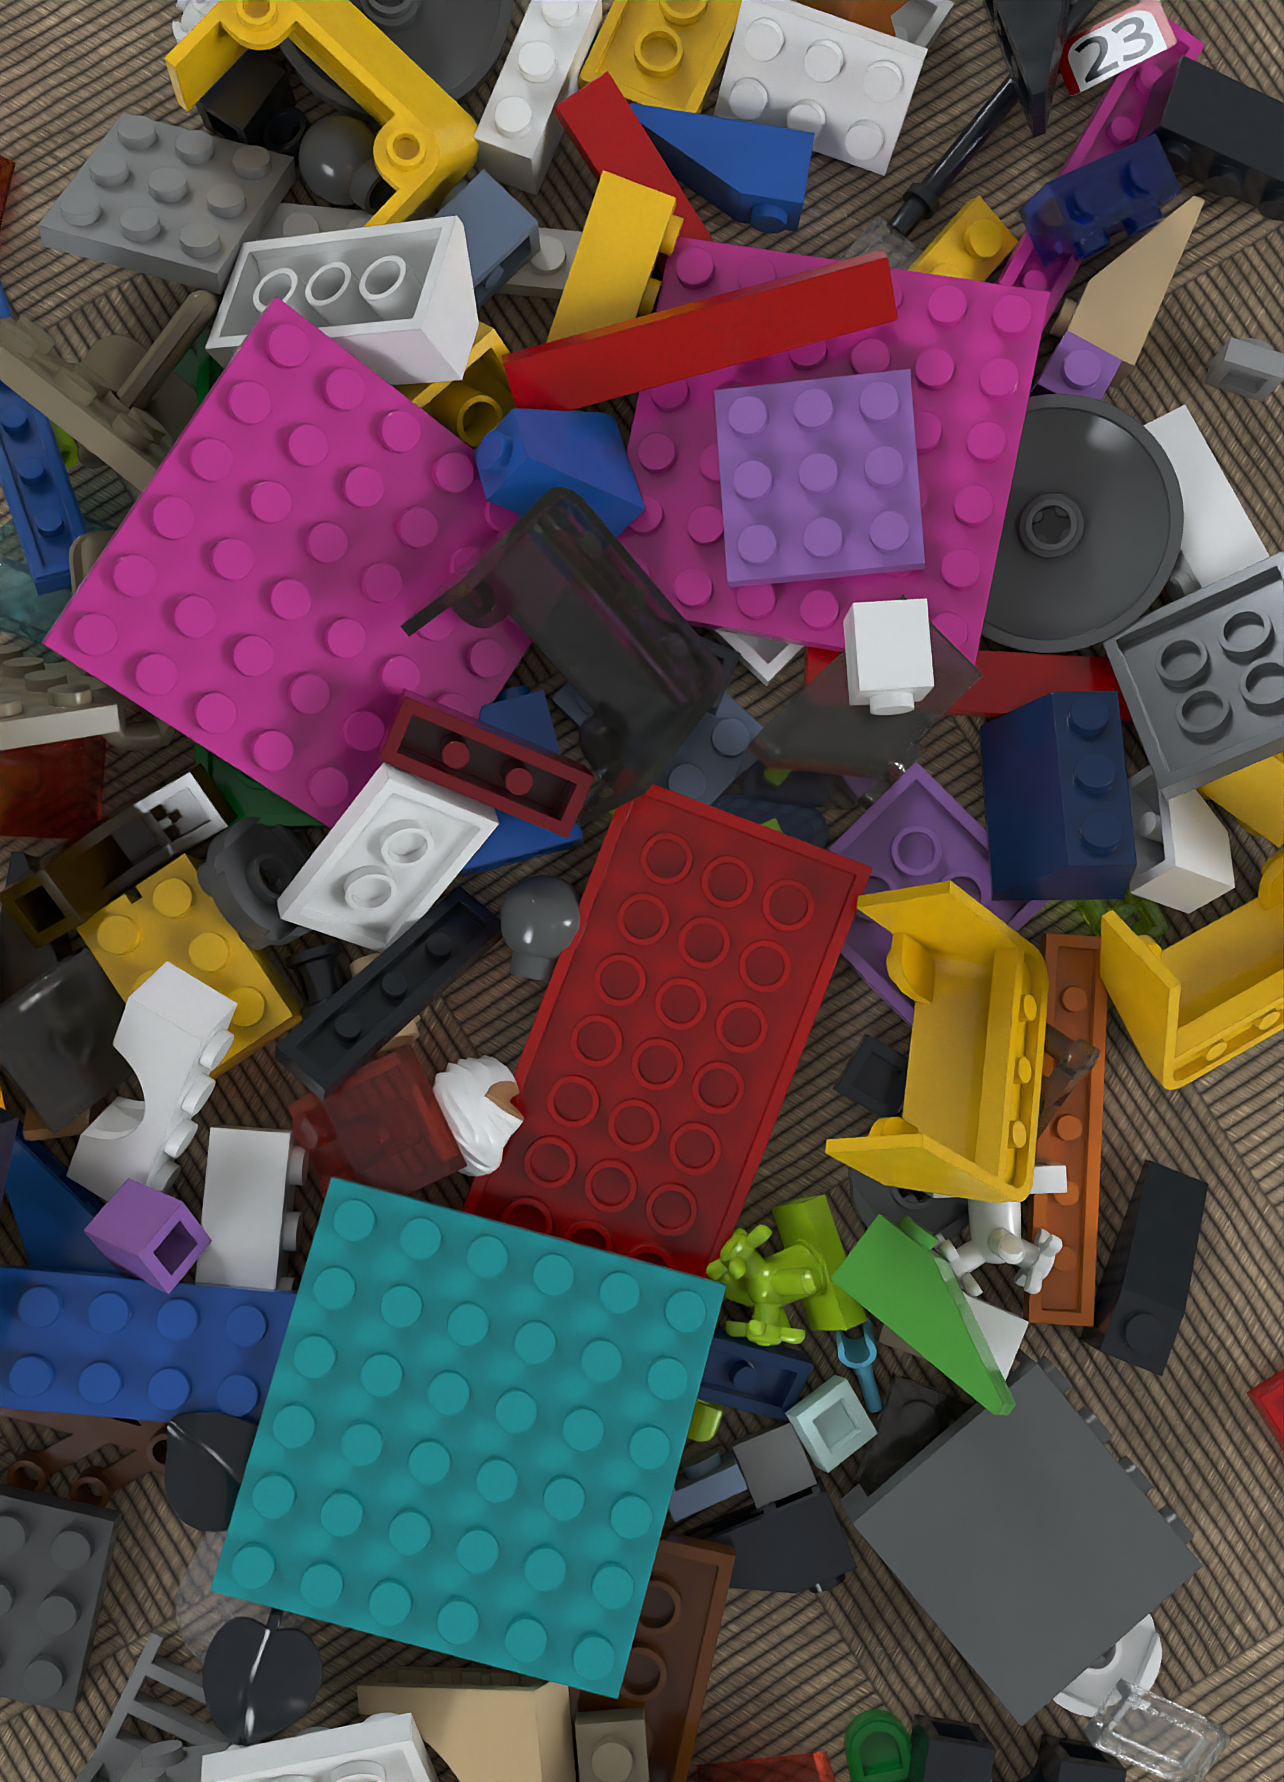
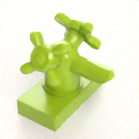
(796, 1273)

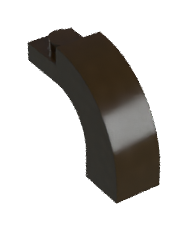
(114, 853)

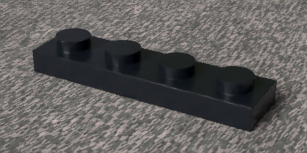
(389, 993)

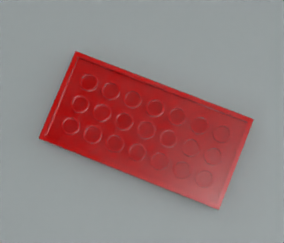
(671, 1032)

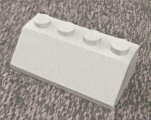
(381, 292)

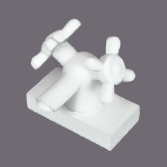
(997, 1236)

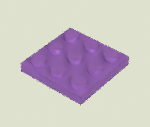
(819, 479)
(910, 840)

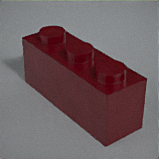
(485, 763)

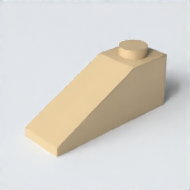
(1126, 295)

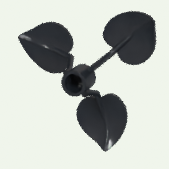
(252, 1672)

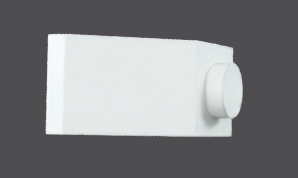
(1178, 847)

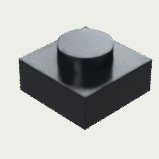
(874, 1077)

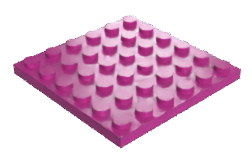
(971, 384)
(278, 561)

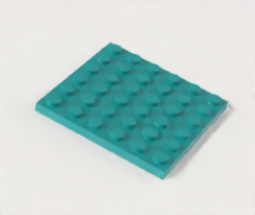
(471, 1438)

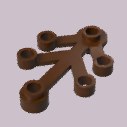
(84, 1437)

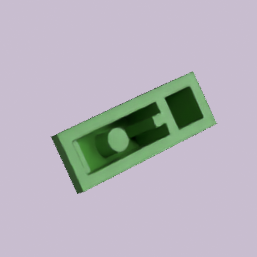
(920, 1300)

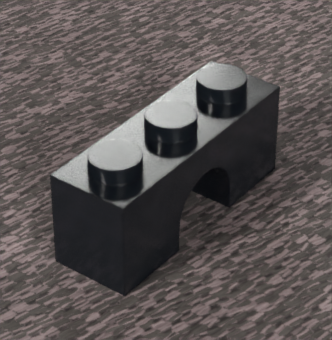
(963, 1753)

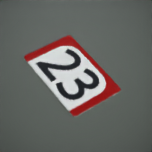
(1115, 45)

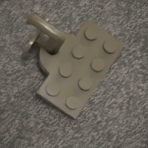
(121, 398)
(61, 700)

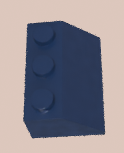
(1058, 800)

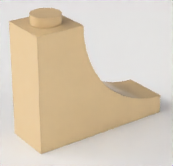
(482, 1720)

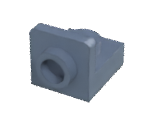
(705, 1482)

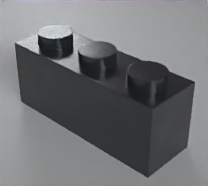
(1219, 134)

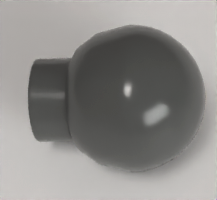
(340, 163)
(539, 923)

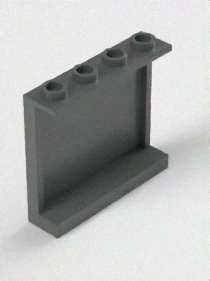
(1026, 1539)

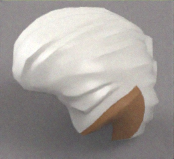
(479, 1110)

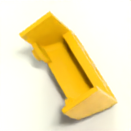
(424, 132)
(1204, 993)
(971, 1051)

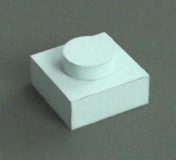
(831, 1423)

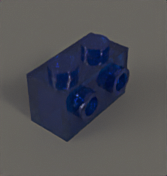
(1100, 200)

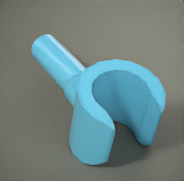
(859, 1356)

